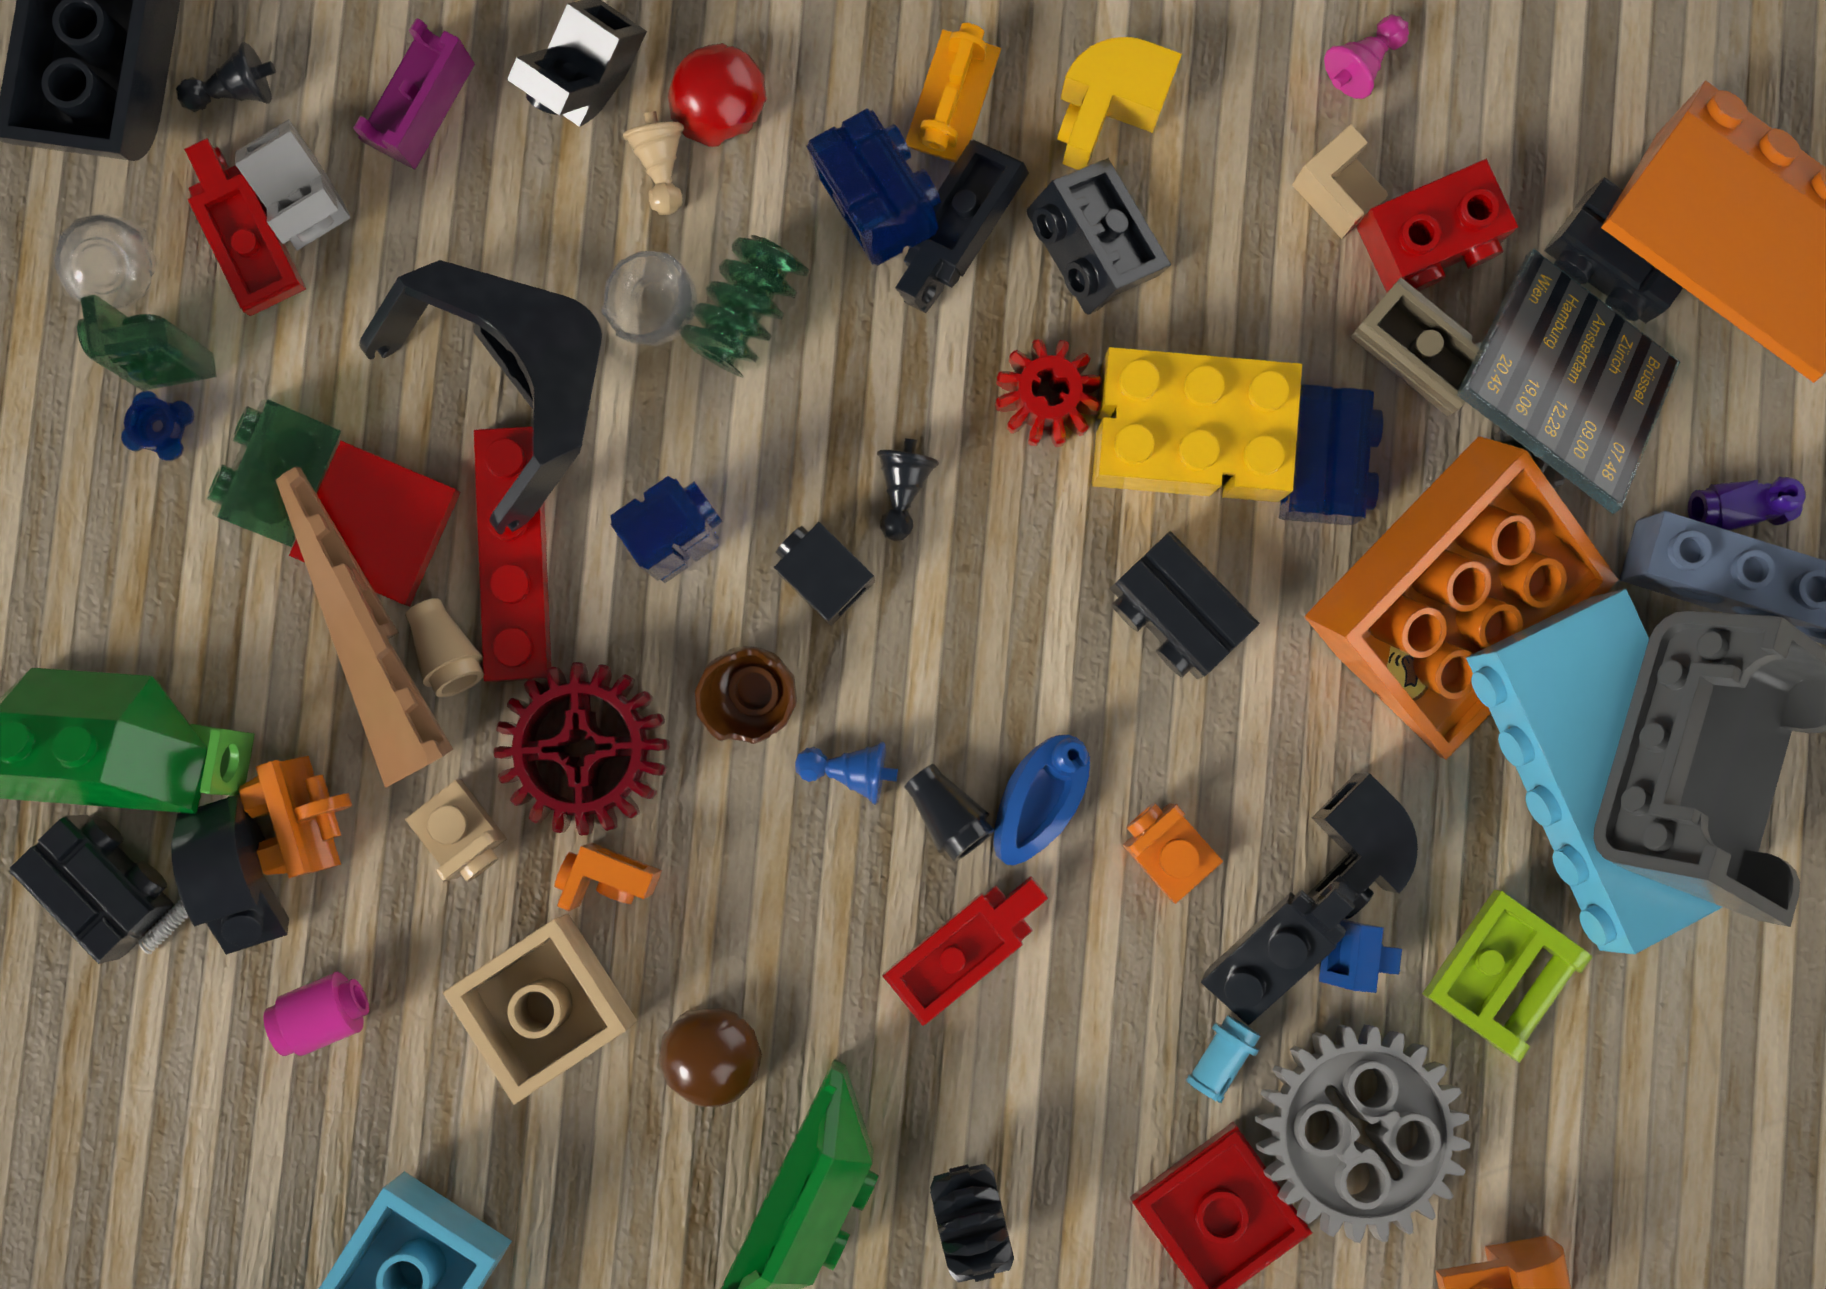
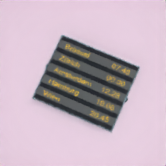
(1570, 380)

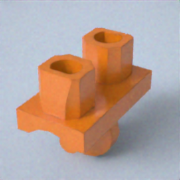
(300, 816)

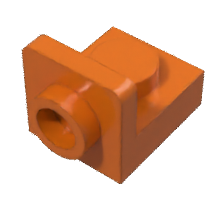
(1170, 850)
(617, 875)

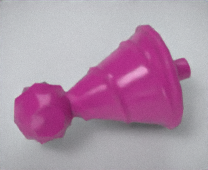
(1357, 63)

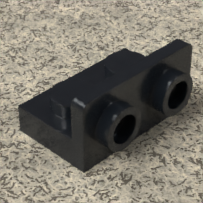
(1096, 235)

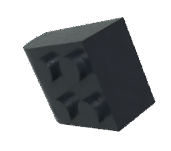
(87, 75)

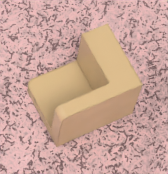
(1339, 184)

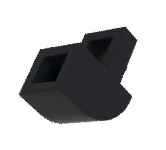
(582, 63)
(1373, 834)
(223, 877)

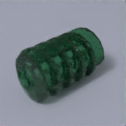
(742, 302)

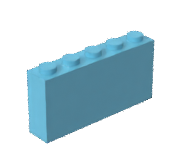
(1560, 717)

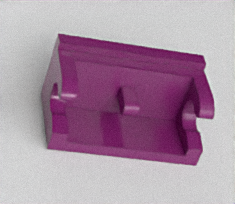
(417, 96)

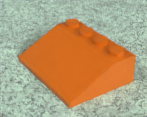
(1735, 223)
(1455, 575)

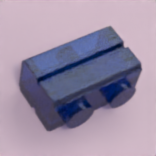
(874, 186)
(1334, 456)
(668, 528)

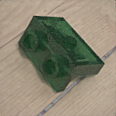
(141, 347)
(271, 444)

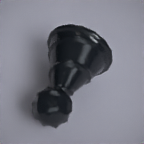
(238, 78)
(904, 478)

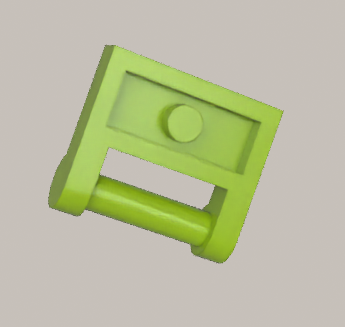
(1491, 963)

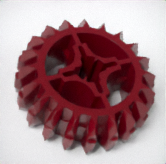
(580, 718)

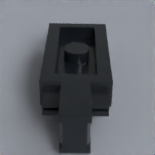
(969, 209)
(1280, 949)

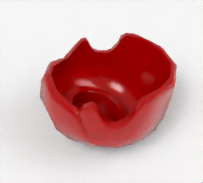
(716, 94)

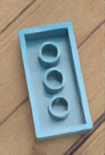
(417, 1243)

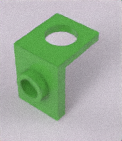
(226, 759)

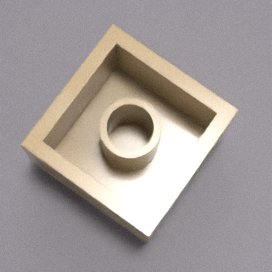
(540, 1007)

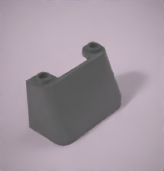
(1708, 755)

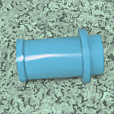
(1223, 1058)

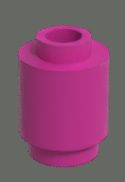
(316, 1015)

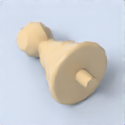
(657, 148)

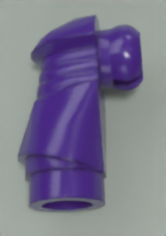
(1748, 503)

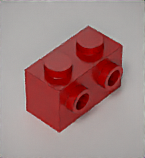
(1438, 227)

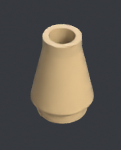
(443, 651)

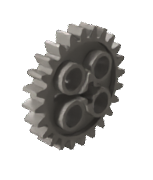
(1320, 1169)

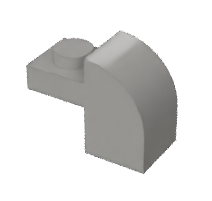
(291, 186)

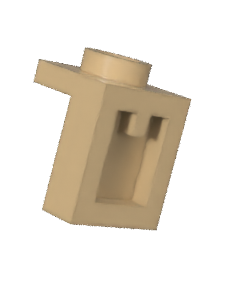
(457, 832)

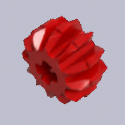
(1061, 376)

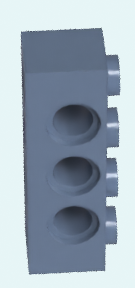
(1727, 571)

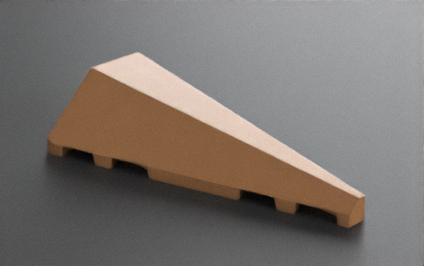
(388, 702)

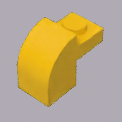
(1116, 80)

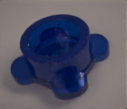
(139, 422)

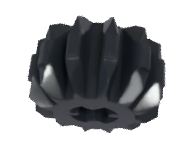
(971, 1223)

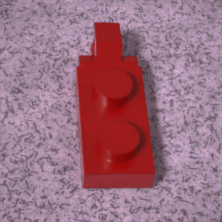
(239, 234)
(964, 949)

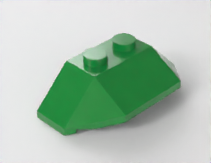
(98, 742)
(810, 1195)

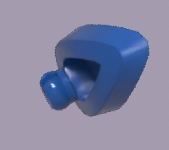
(1041, 798)

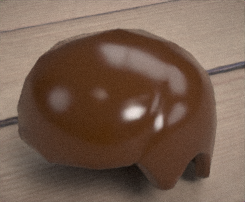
(745, 695)
(710, 1057)

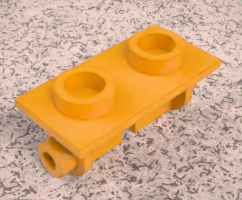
(953, 93)

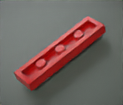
(510, 565)

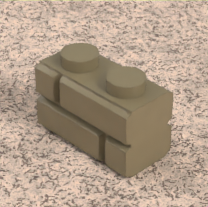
(1419, 345)

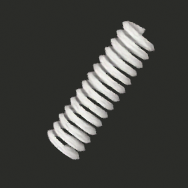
(164, 929)

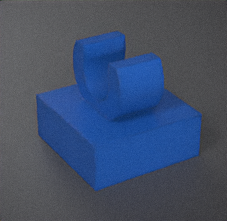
(1359, 959)

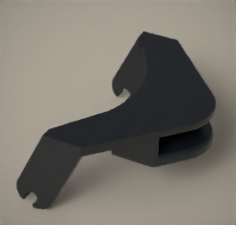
(538, 340)

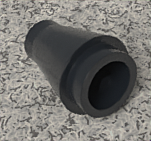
(949, 814)

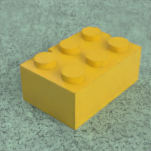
(1194, 420)

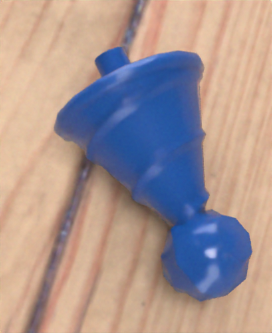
(857, 770)

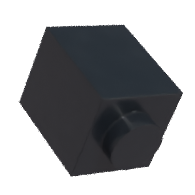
(822, 571)

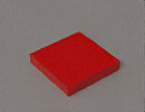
(385, 518)
(1220, 1213)

